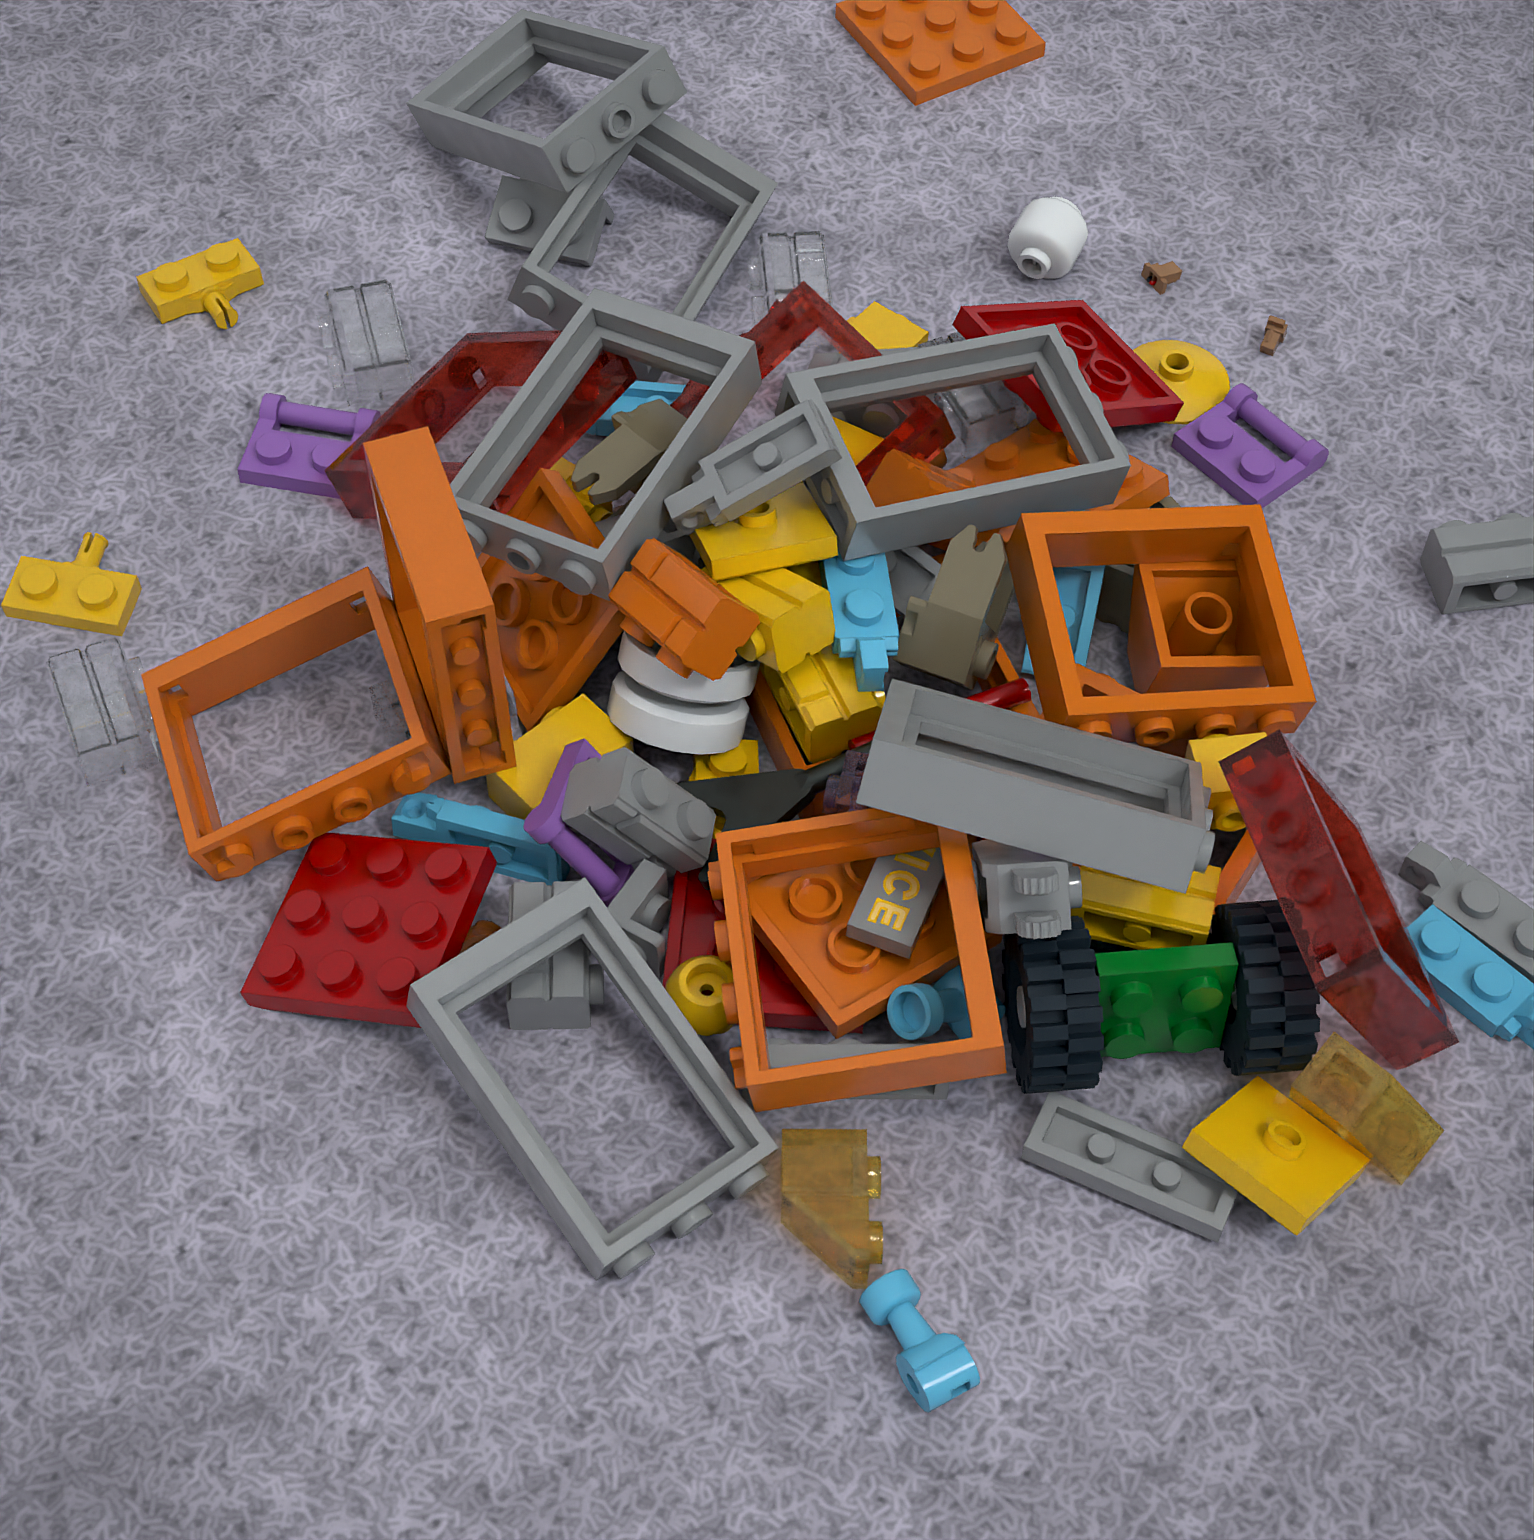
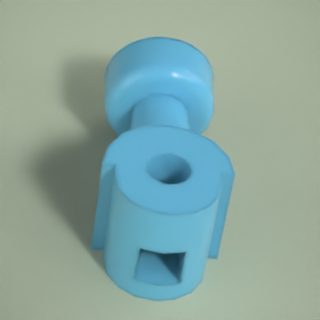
(921, 1009)
(932, 1364)

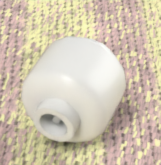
(1047, 236)

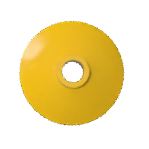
(1190, 373)

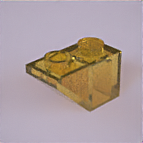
(1366, 1108)
(827, 1197)

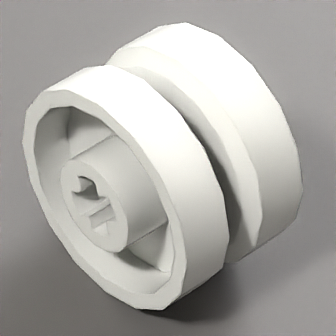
(676, 711)

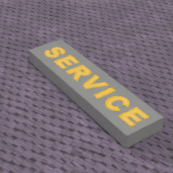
(897, 901)

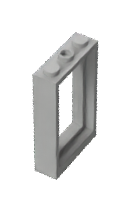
(456, 100)
(686, 161)
(640, 334)
(923, 371)
(1039, 786)
(513, 951)

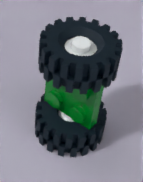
(1233, 994)

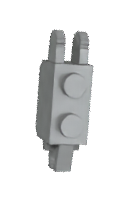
(1024, 890)

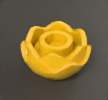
(685, 987)

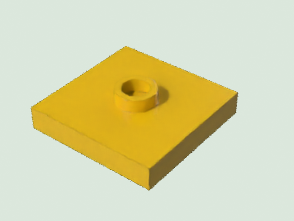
(769, 537)
(1276, 1154)

